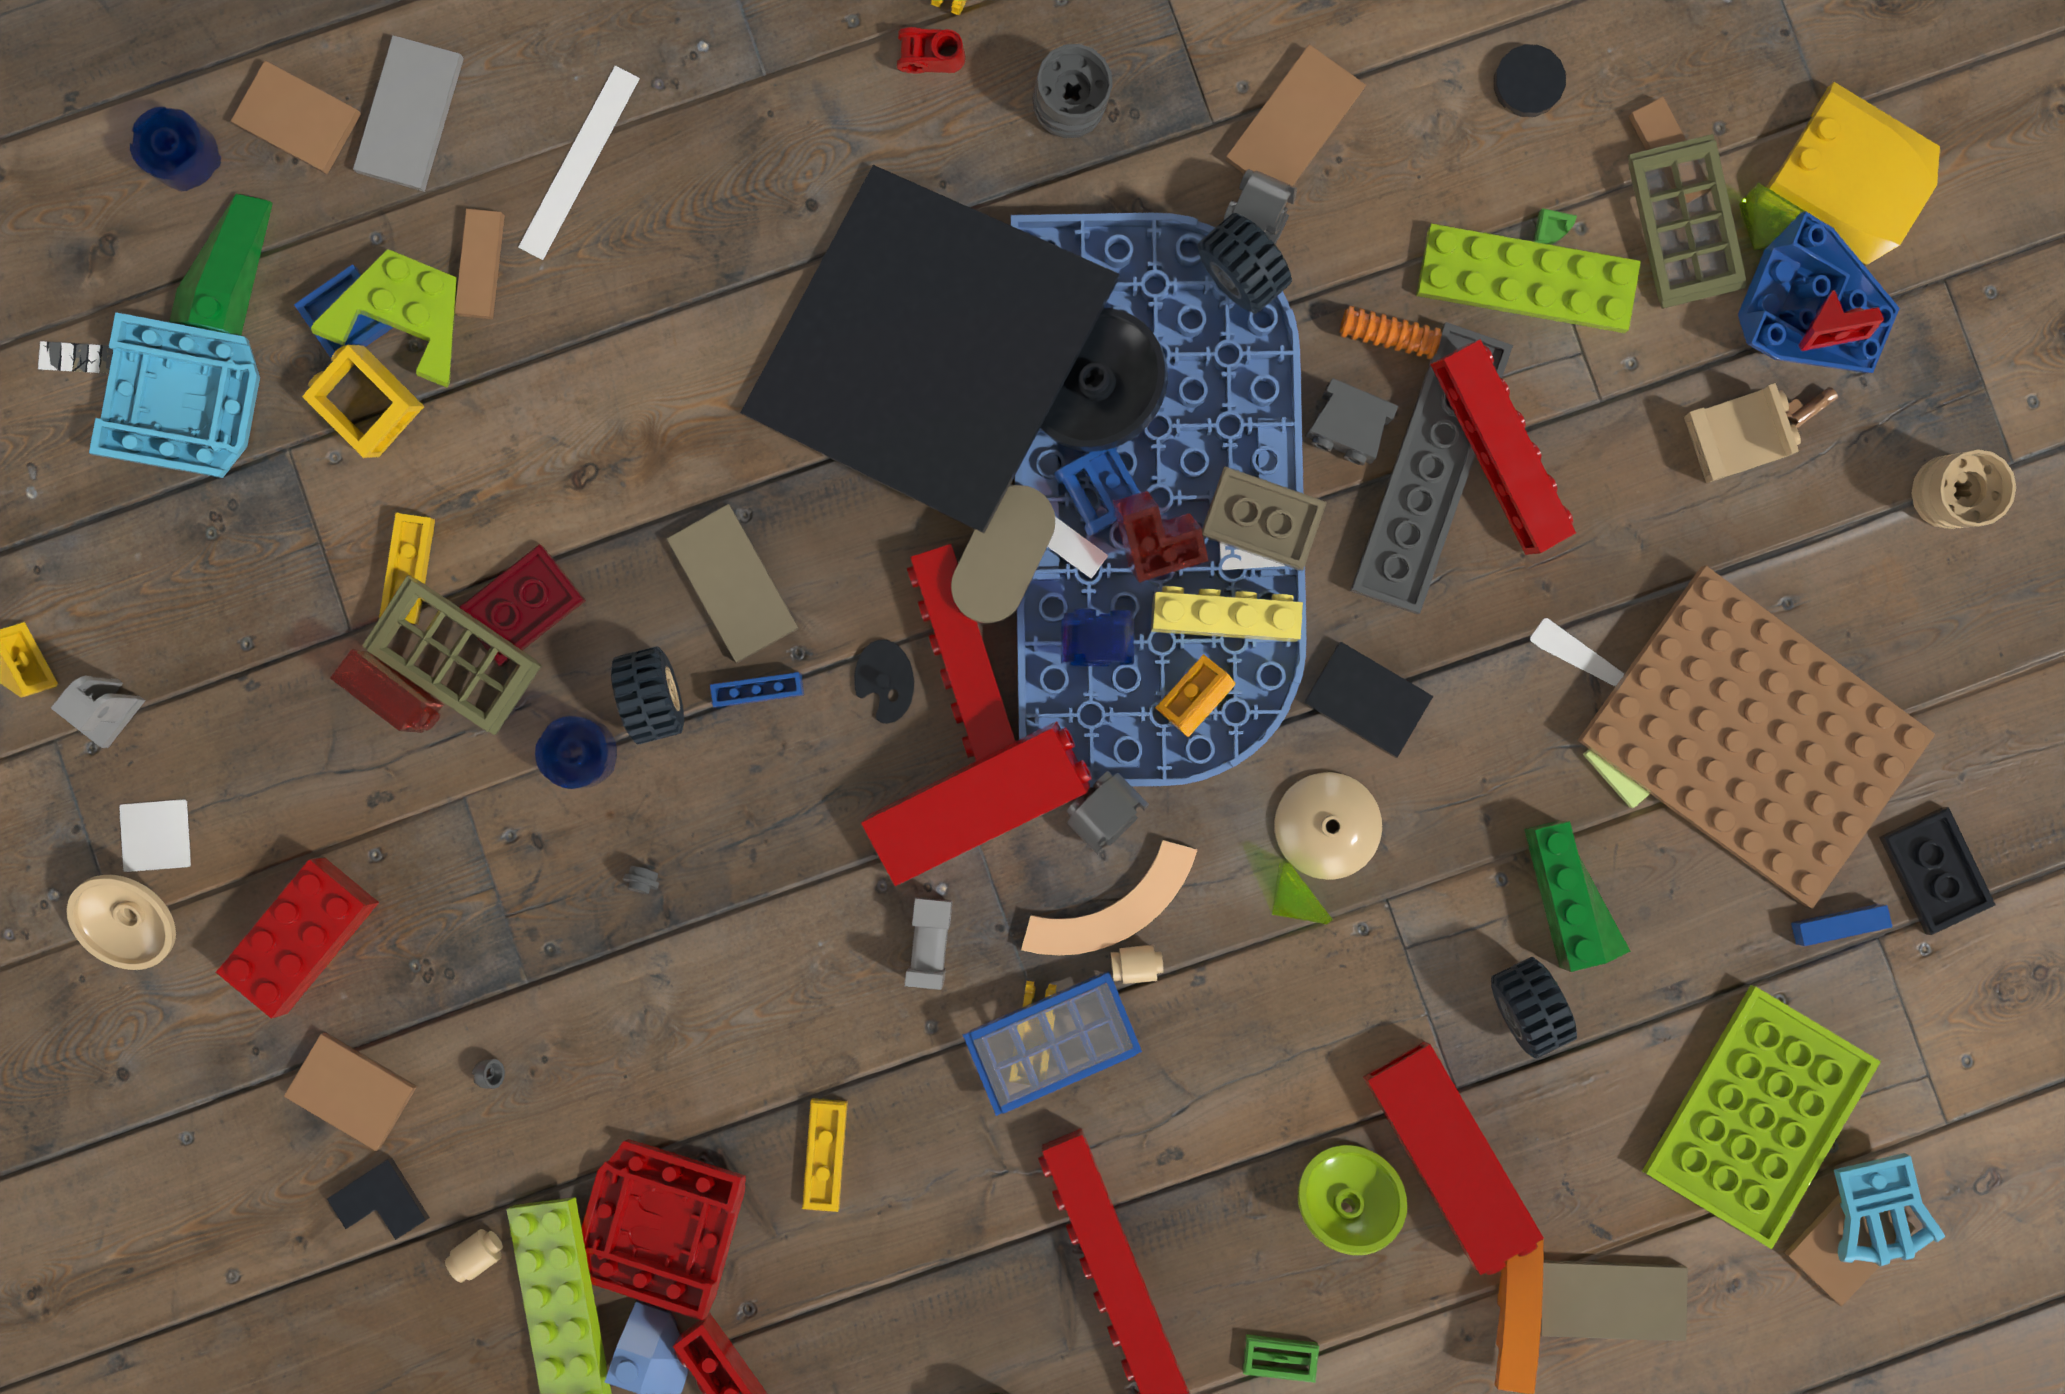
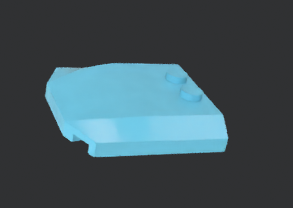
(176, 397)

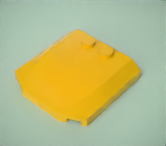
(1859, 173)

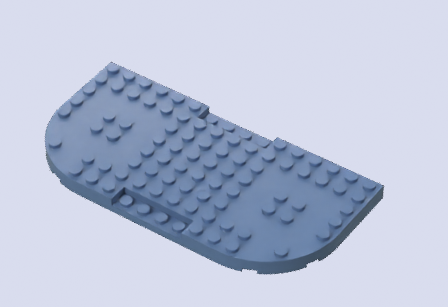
(1225, 404)

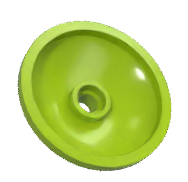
(1367, 1185)

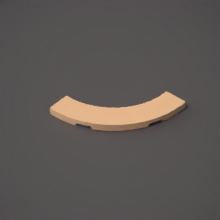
(1120, 919)

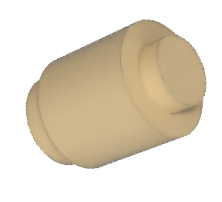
(1136, 964)
(474, 1255)

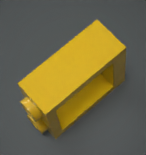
(388, 426)

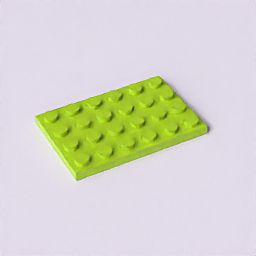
(1761, 1116)

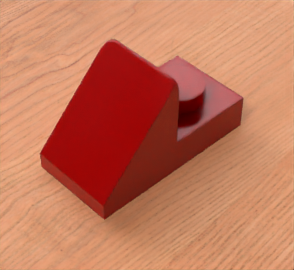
(1835, 327)

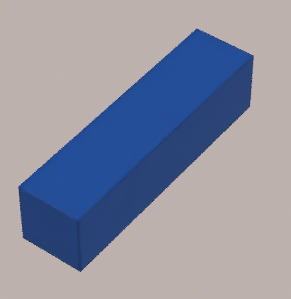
(757, 689)
(1841, 924)

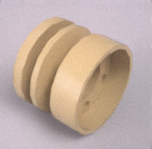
(1982, 489)

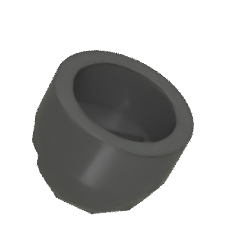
(485, 1080)

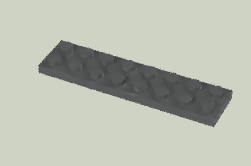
(1422, 489)

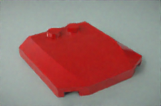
(661, 1227)

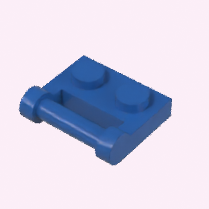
(1109, 479)

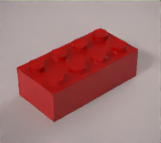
(297, 937)

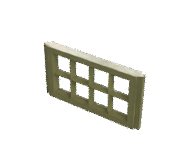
(395, 616)

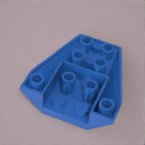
(1794, 283)

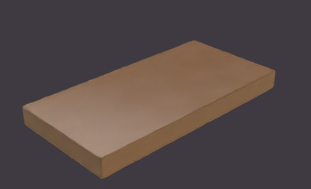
(1297, 118)

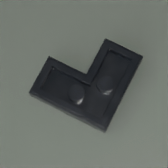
(380, 1190)

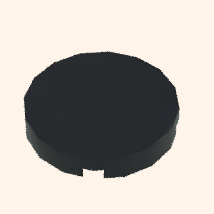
(1529, 80)

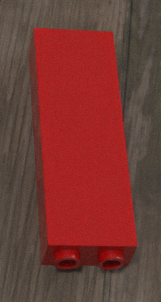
(977, 803)
(1454, 1159)

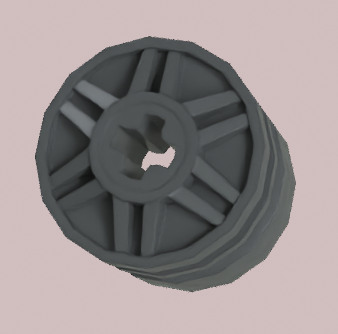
(1070, 72)

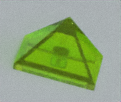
(1766, 215)
(1295, 899)

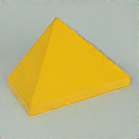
(22, 663)

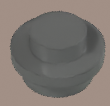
(641, 880)

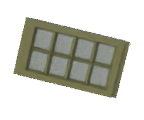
(1690, 243)

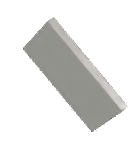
(408, 113)

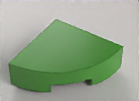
(1552, 226)

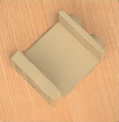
(1742, 433)

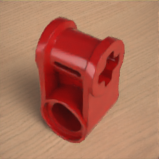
(927, 49)

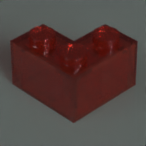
(1157, 545)

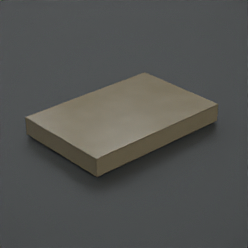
(1263, 518)

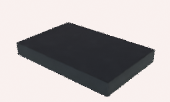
(1368, 699)
(1937, 871)

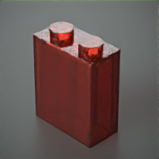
(387, 692)

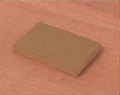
(295, 117)
(350, 1091)
(1818, 1257)

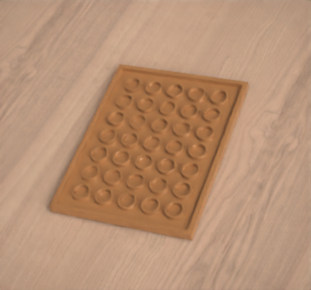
(1756, 737)

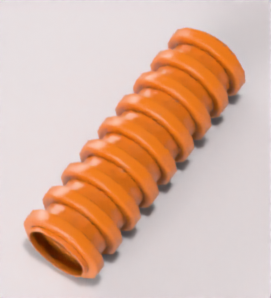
(1390, 332)

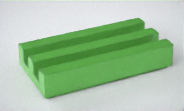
(1281, 1344)

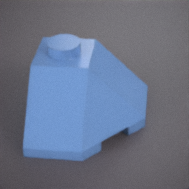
(645, 1354)

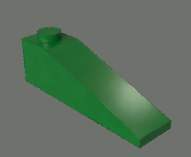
(223, 274)

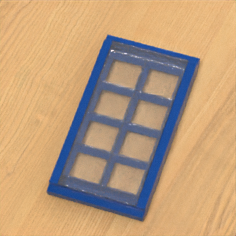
(1052, 1043)

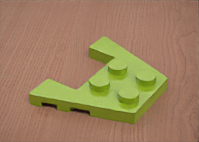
(406, 298)

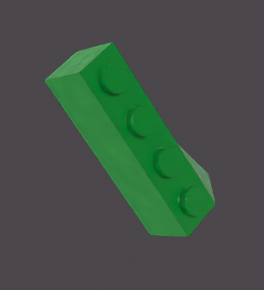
(1575, 911)

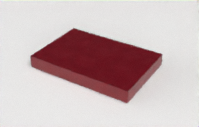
(525, 600)

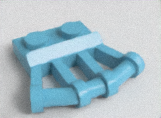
(1878, 1188)

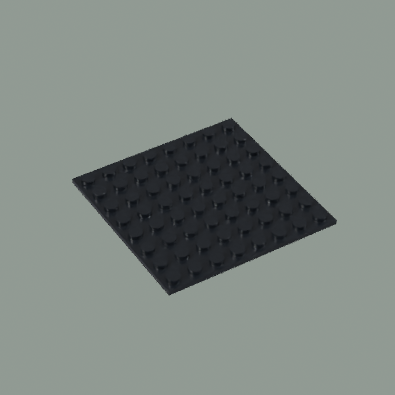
(930, 347)

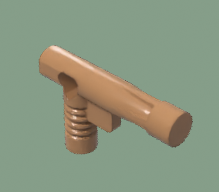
(1800, 414)

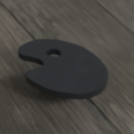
(882, 669)

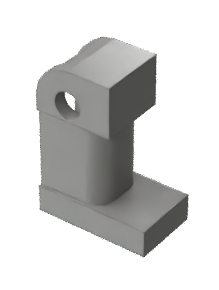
(96, 709)
(931, 925)

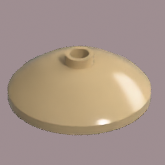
(1303, 819)
(121, 922)

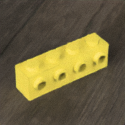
(1226, 616)

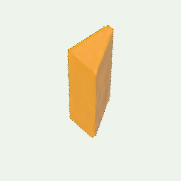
(1196, 695)

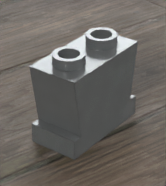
(1351, 422)

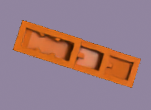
(1520, 1322)

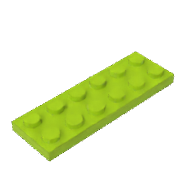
(1528, 278)
(558, 1297)

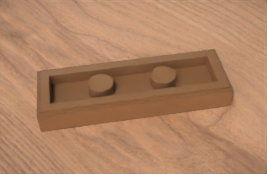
(1659, 128)
(479, 264)

